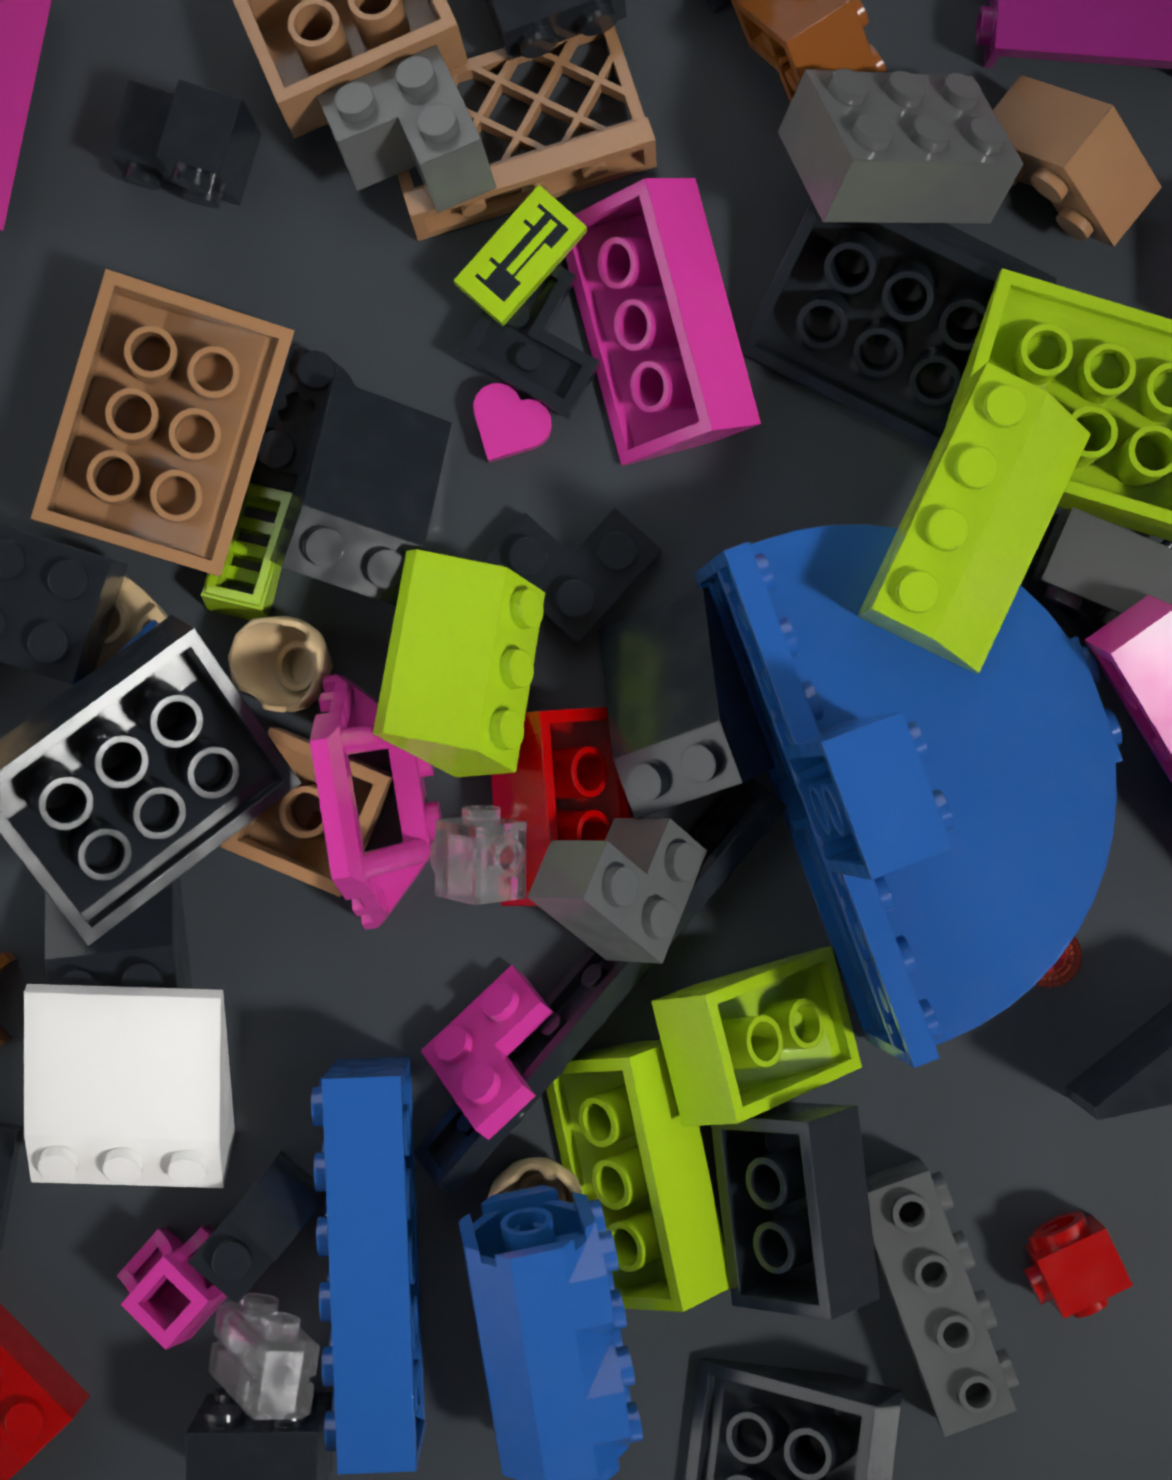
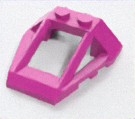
(383, 875)

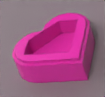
(509, 424)

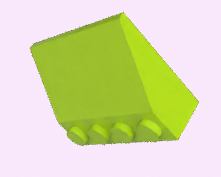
(1109, 373)

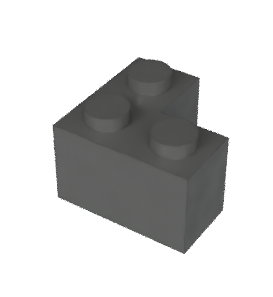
(407, 120)
(624, 890)

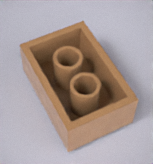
(327, 43)

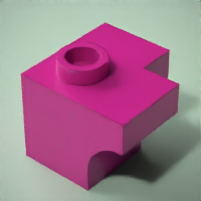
(166, 1291)

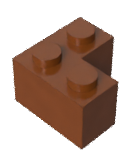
(808, 36)

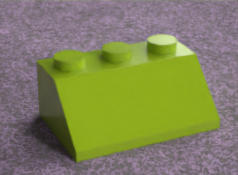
(460, 664)

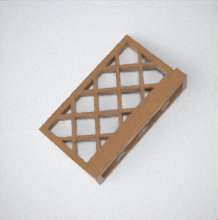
(560, 167)

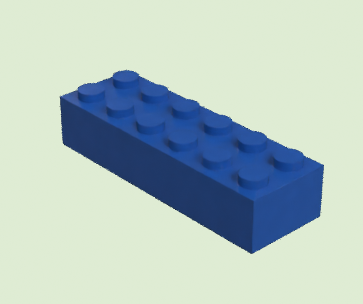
(372, 1266)

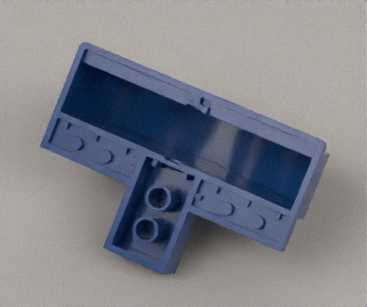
(929, 804)

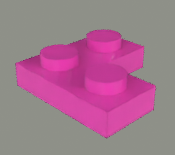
(475, 1048)

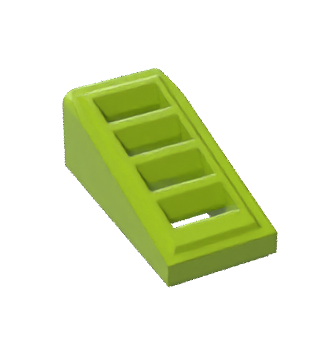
(237, 603)

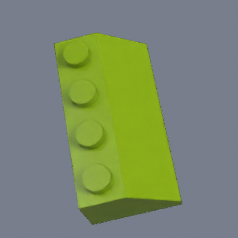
(976, 518)
(651, 1174)

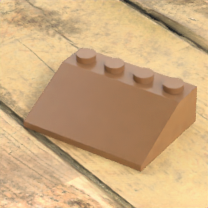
(162, 423)

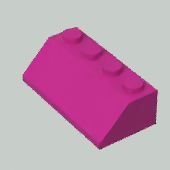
(660, 321)

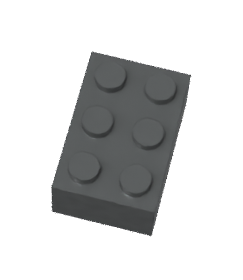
(898, 147)

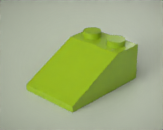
(756, 1038)

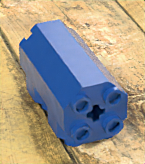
(551, 1335)

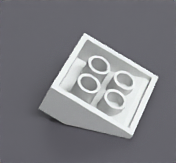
(127, 1086)

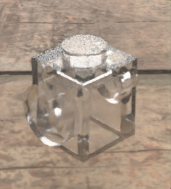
(479, 856)

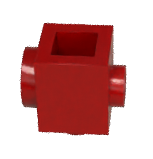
(1074, 1265)

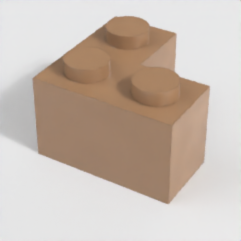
(1077, 158)

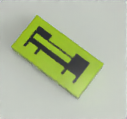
(520, 255)

